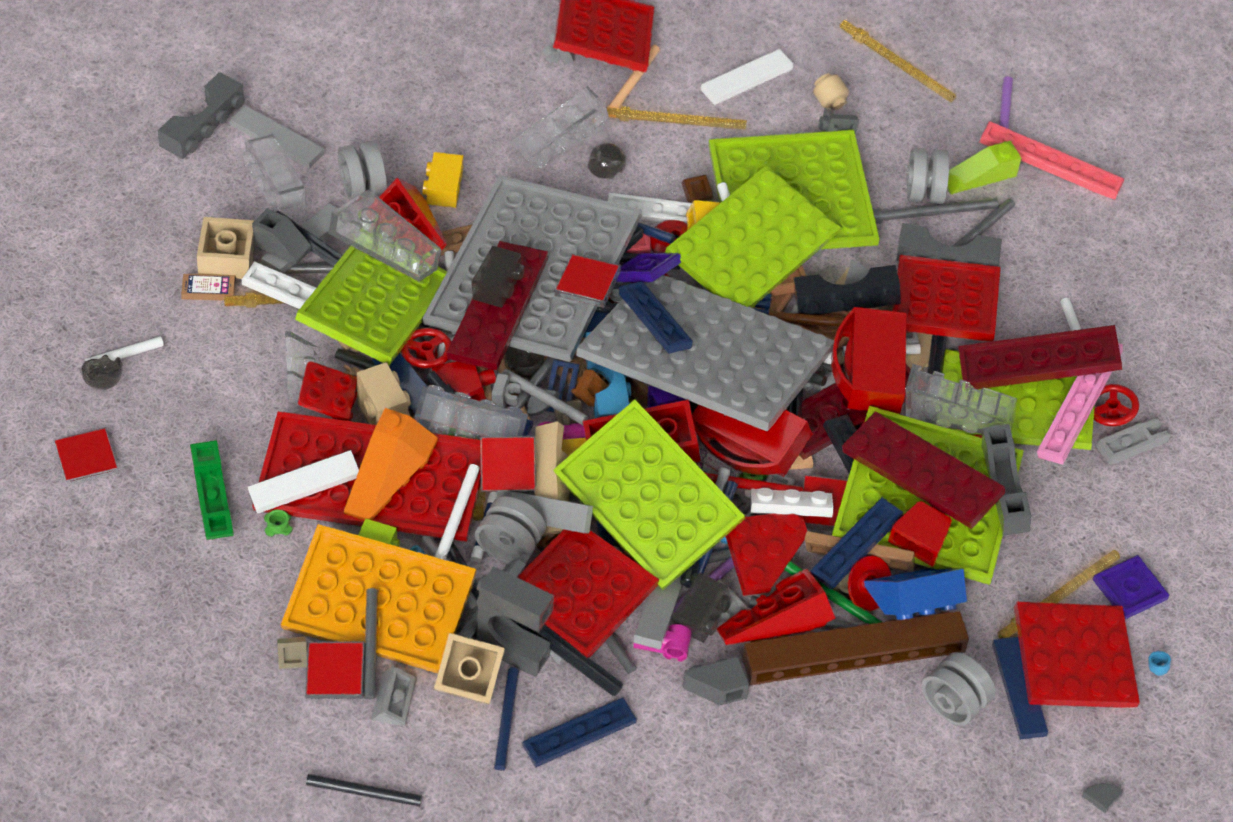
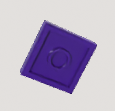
(648, 267)
(1131, 586)

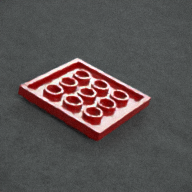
(606, 31)
(948, 297)
(591, 587)
(1076, 655)

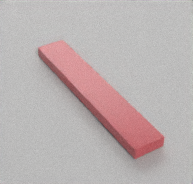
(1055, 161)

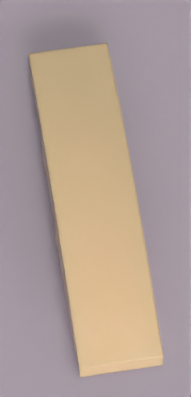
(548, 456)

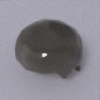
(606, 161)
(523, 362)
(102, 372)

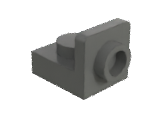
(837, 122)

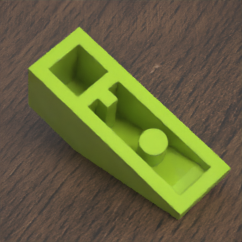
(985, 167)

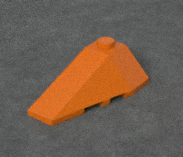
(392, 457)

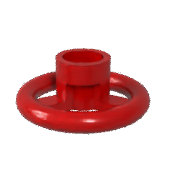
(427, 350)
(1113, 411)

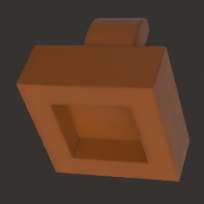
(588, 386)

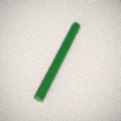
(839, 599)

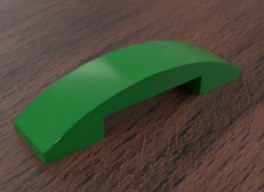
(211, 490)

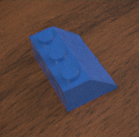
(918, 591)

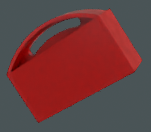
(872, 359)
(772, 450)

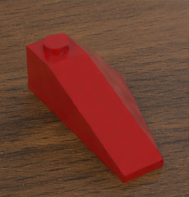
(412, 206)
(793, 608)

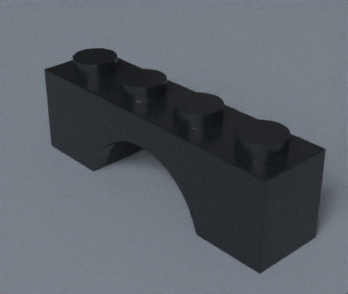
(819, 296)

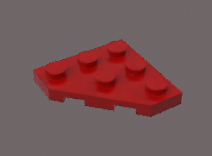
(763, 548)

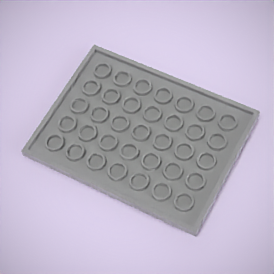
(545, 221)
(738, 356)

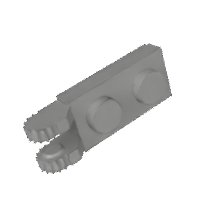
(1132, 441)

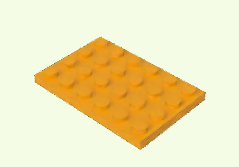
(416, 599)

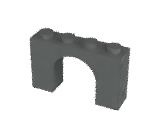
(508, 598)

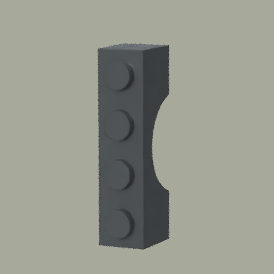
(184, 134)
(918, 242)
(1001, 466)

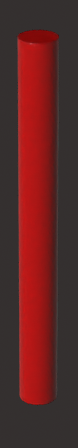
(749, 484)

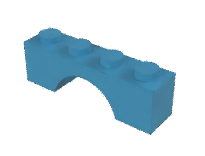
(613, 398)

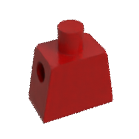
(466, 379)
(921, 531)

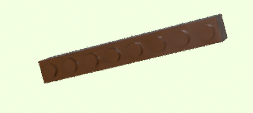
(854, 647)

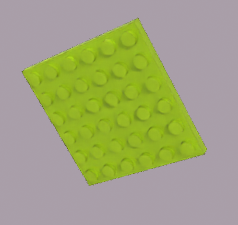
(817, 165)
(964, 548)

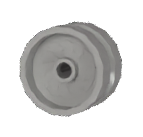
(362, 169)
(927, 174)
(510, 530)
(958, 689)

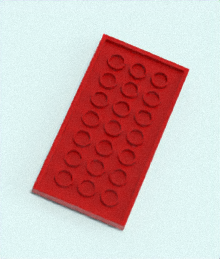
(416, 508)

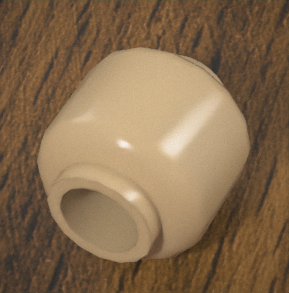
(831, 91)

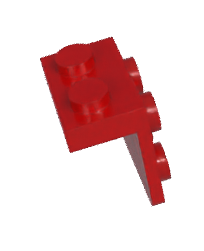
(328, 391)

